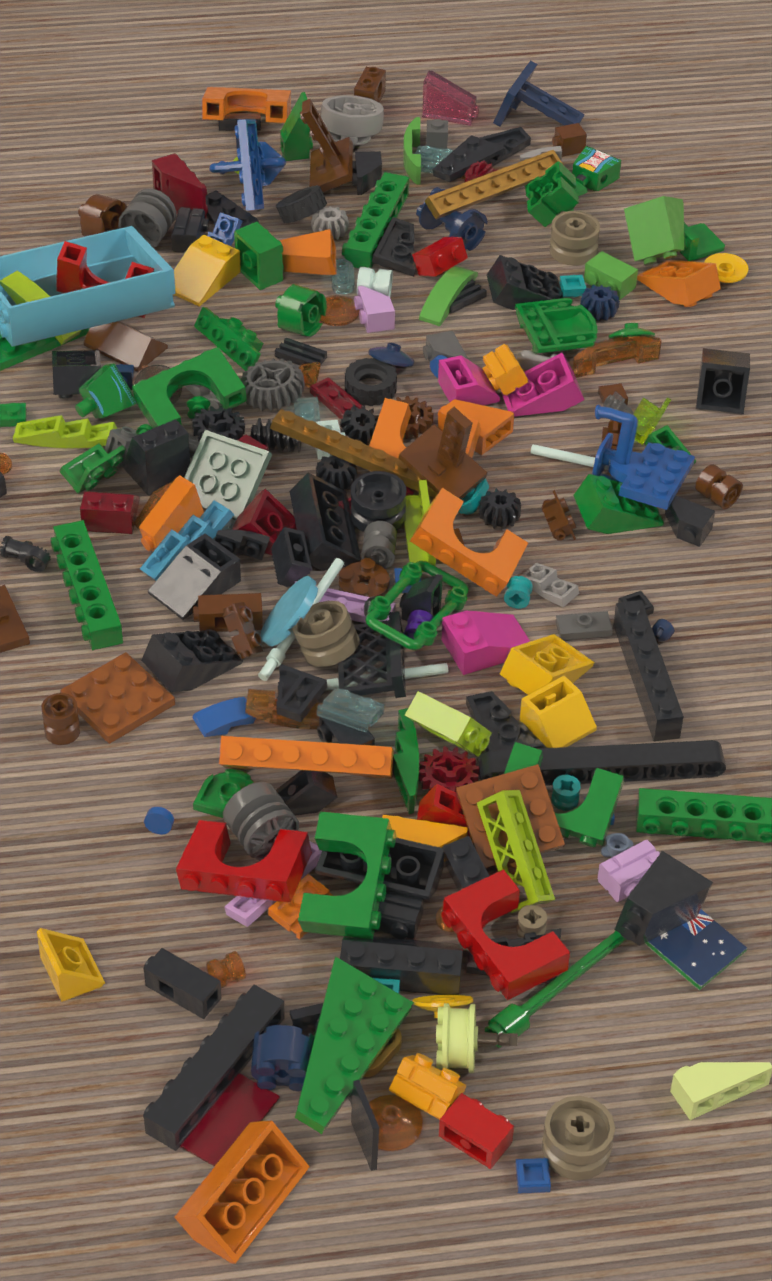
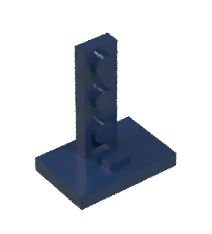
(537, 99)

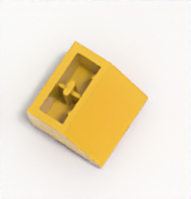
(557, 714)

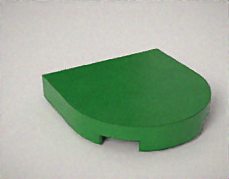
(219, 790)

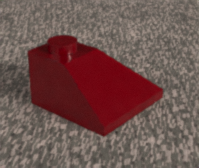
(266, 517)

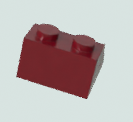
(109, 512)

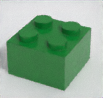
(259, 255)

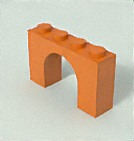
(222, 100)
(393, 424)
(437, 538)

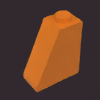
(310, 253)
(494, 422)
(170, 512)

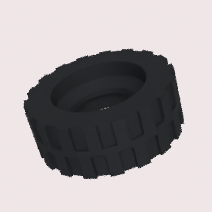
(301, 204)
(375, 369)

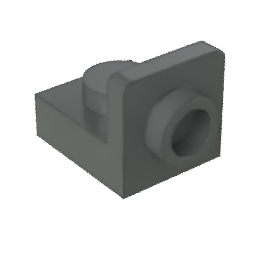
(119, 437)

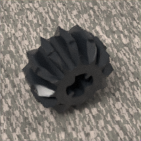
(354, 418)
(336, 472)
(500, 508)

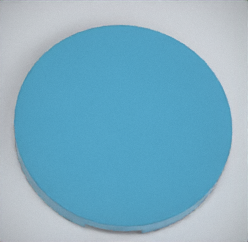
(289, 610)

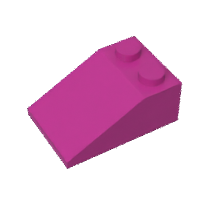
(549, 389)
(480, 638)

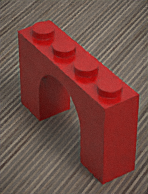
(75, 275)
(269, 879)
(509, 968)

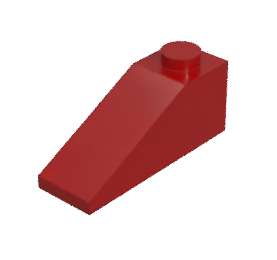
(442, 807)

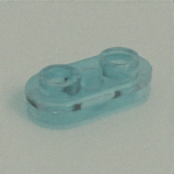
(344, 279)

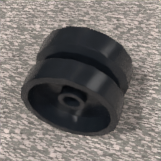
(378, 498)

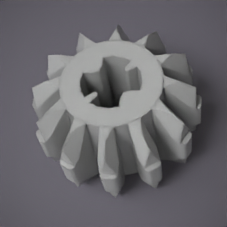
(331, 219)

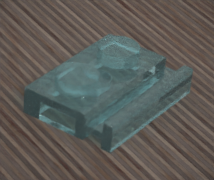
(431, 157)
(350, 709)

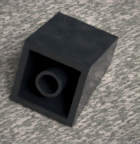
(723, 381)
(158, 456)
(662, 900)

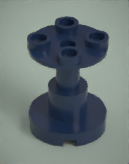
(465, 225)

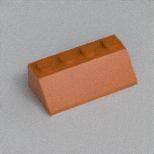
(243, 1191)

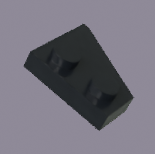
(298, 692)

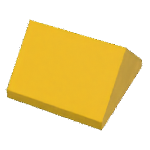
(68, 964)

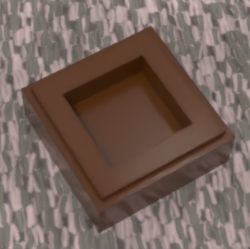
(605, 391)

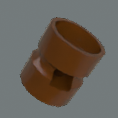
(718, 486)
(60, 718)

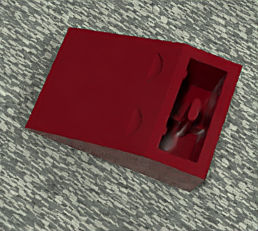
(179, 183)

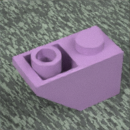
(374, 310)

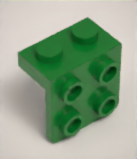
(700, 242)
(91, 467)

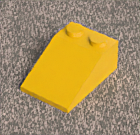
(205, 269)
(542, 662)

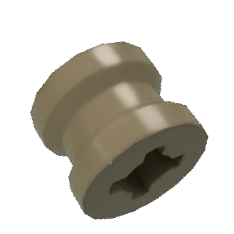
(527, 916)

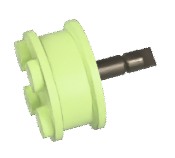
(460, 1038)

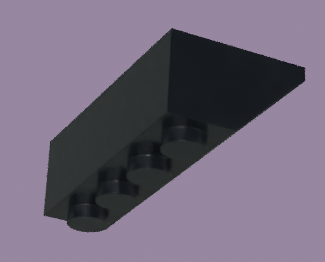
(325, 525)
(413, 869)
(418, 964)

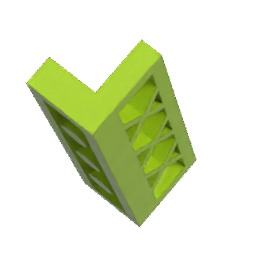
(415, 510)
(520, 846)

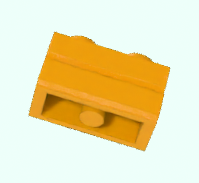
(504, 370)
(426, 1085)

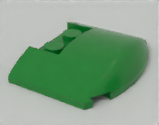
(556, 325)

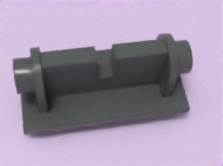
(616, 402)

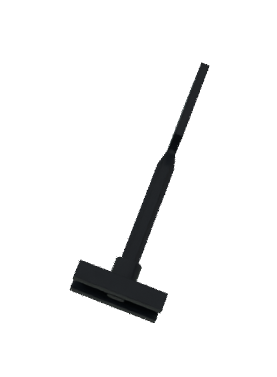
(362, 1116)

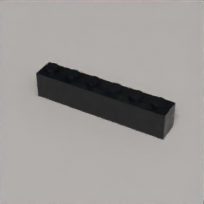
(648, 671)
(211, 1068)

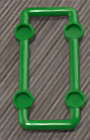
(427, 631)

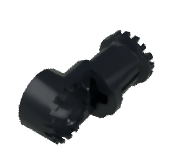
(25, 552)

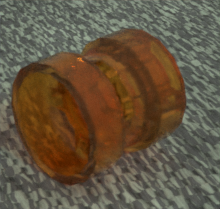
(227, 969)

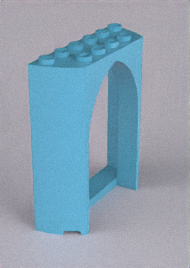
(109, 259)

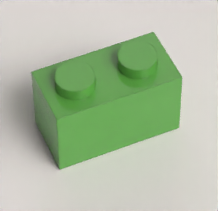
(612, 273)

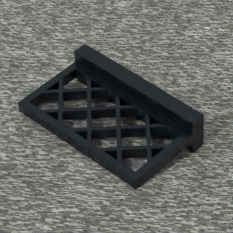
(392, 655)

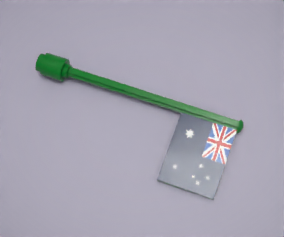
(694, 950)

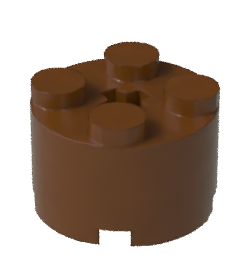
(100, 214)

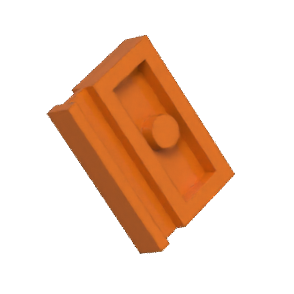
(288, 912)

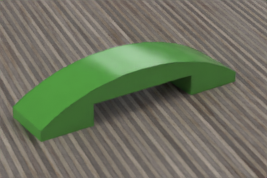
(411, 161)
(444, 293)

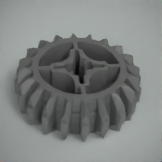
(273, 384)

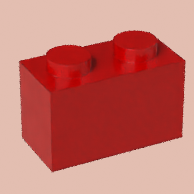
(440, 256)
(476, 1130)

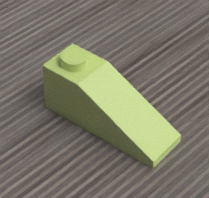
(717, 1083)

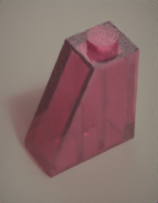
(447, 101)

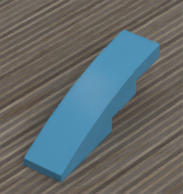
(210, 522)

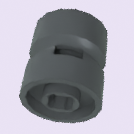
(380, 543)

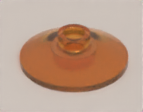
(339, 311)
(397, 1132)

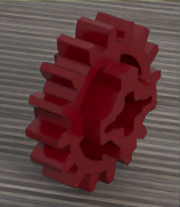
(448, 769)

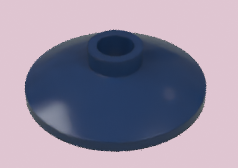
(392, 355)

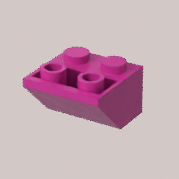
(465, 381)

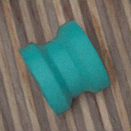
(518, 592)
(565, 792)

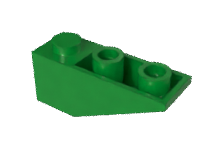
(295, 135)

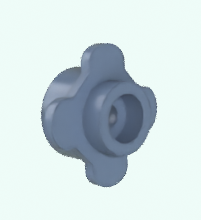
(616, 844)

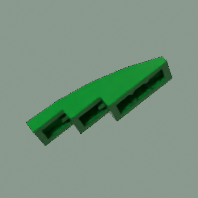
(406, 760)

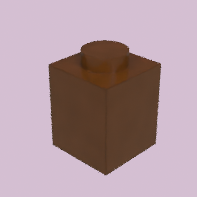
(570, 138)

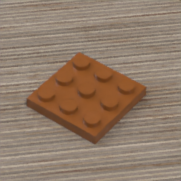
(119, 697)
(536, 802)

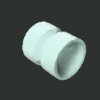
(377, 281)

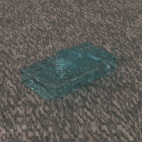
(307, 408)

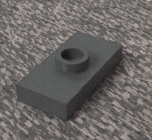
(584, 625)

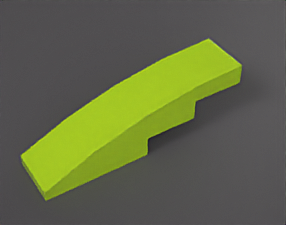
(24, 290)
(57, 433)

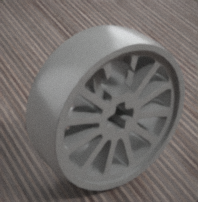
(352, 115)

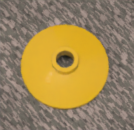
(729, 267)
(432, 1002)

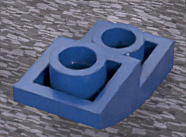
(225, 229)
(222, 716)

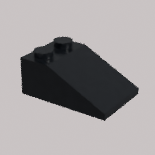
(73, 370)

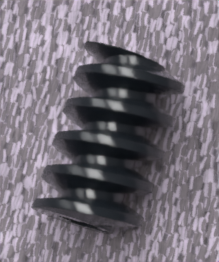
(271, 437)

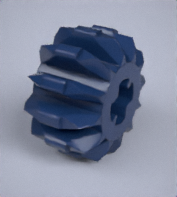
(600, 302)

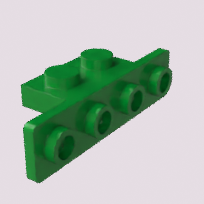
(230, 337)

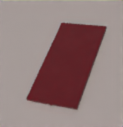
(228, 1118)

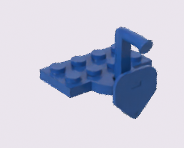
(257, 164)
(646, 476)

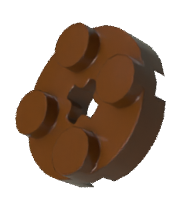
(364, 571)

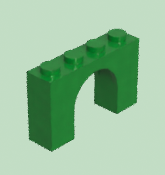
(207, 370)
(593, 817)
(357, 911)

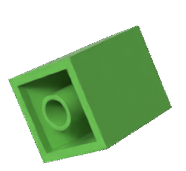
(656, 228)

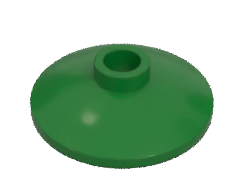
(631, 329)

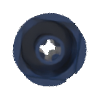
(281, 1057)

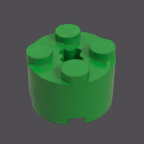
(300, 310)

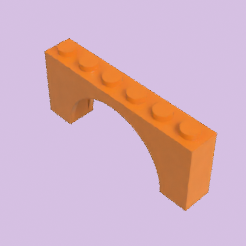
(307, 756)

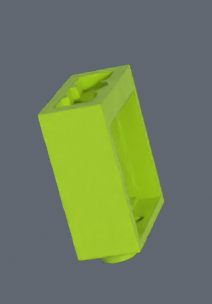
(448, 724)

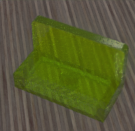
(648, 418)

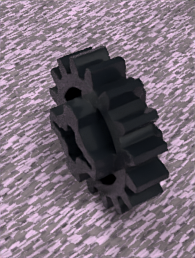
(220, 422)

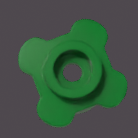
(196, 404)

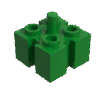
(551, 194)

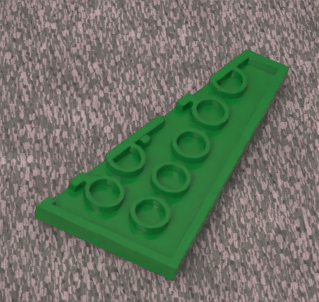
(350, 1034)

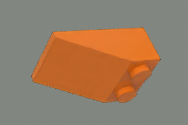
(682, 281)

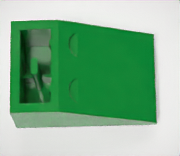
(610, 513)

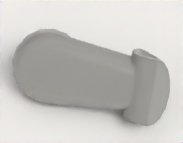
(528, 359)

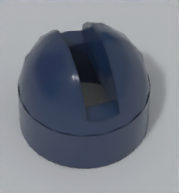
(666, 626)

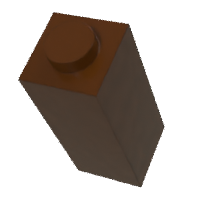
(210, 610)

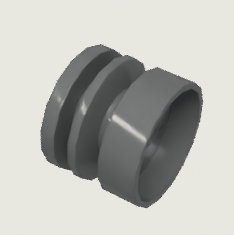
(150, 215)
(257, 816)

